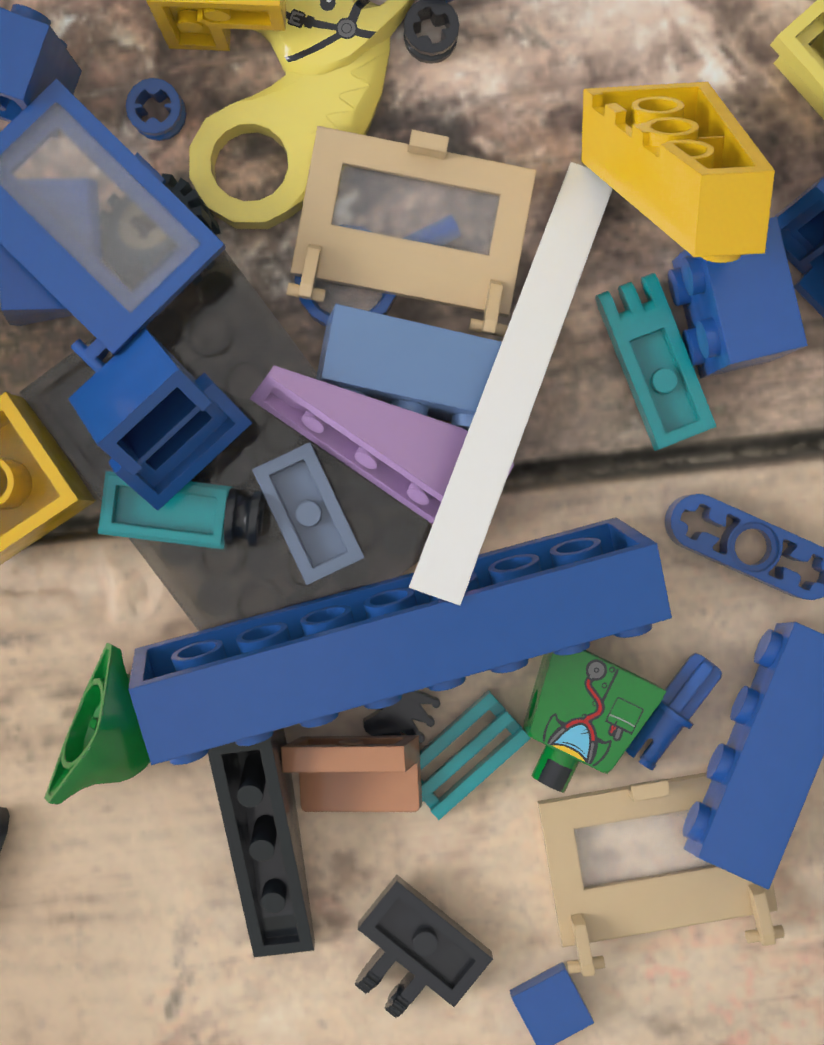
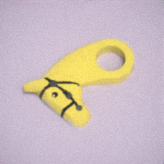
(333, 79)

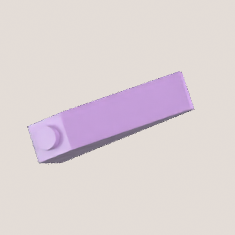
(382, 442)

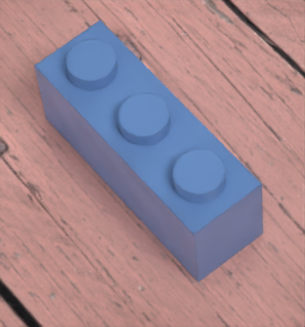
(407, 363)

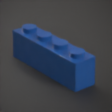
(768, 759)

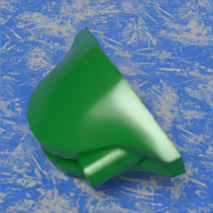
(104, 735)

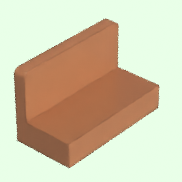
(356, 772)

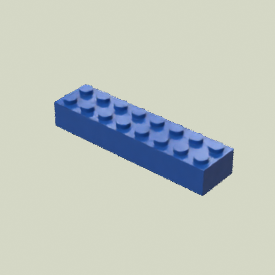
(393, 640)

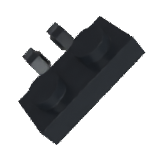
(424, 943)

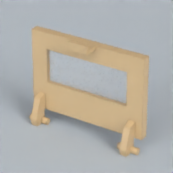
(412, 223)
(625, 871)

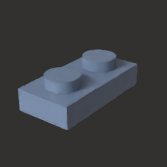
(308, 513)

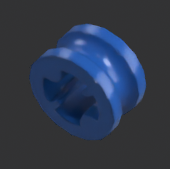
(159, 91)

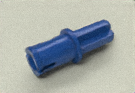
(674, 712)

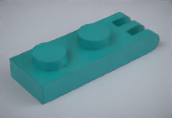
(656, 363)

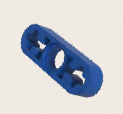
(703, 542)

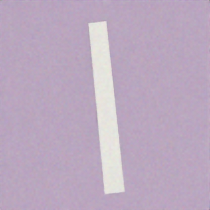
(511, 389)

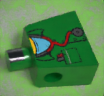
(585, 714)

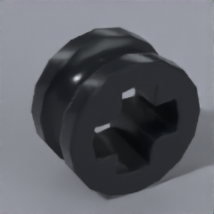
(440, 14)
(243, 517)

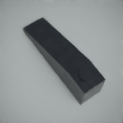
(264, 844)

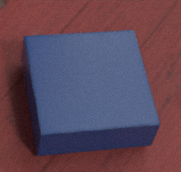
(551, 1006)

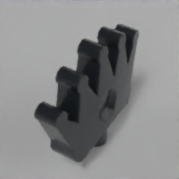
(400, 716)

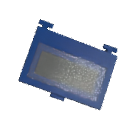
(95, 222)

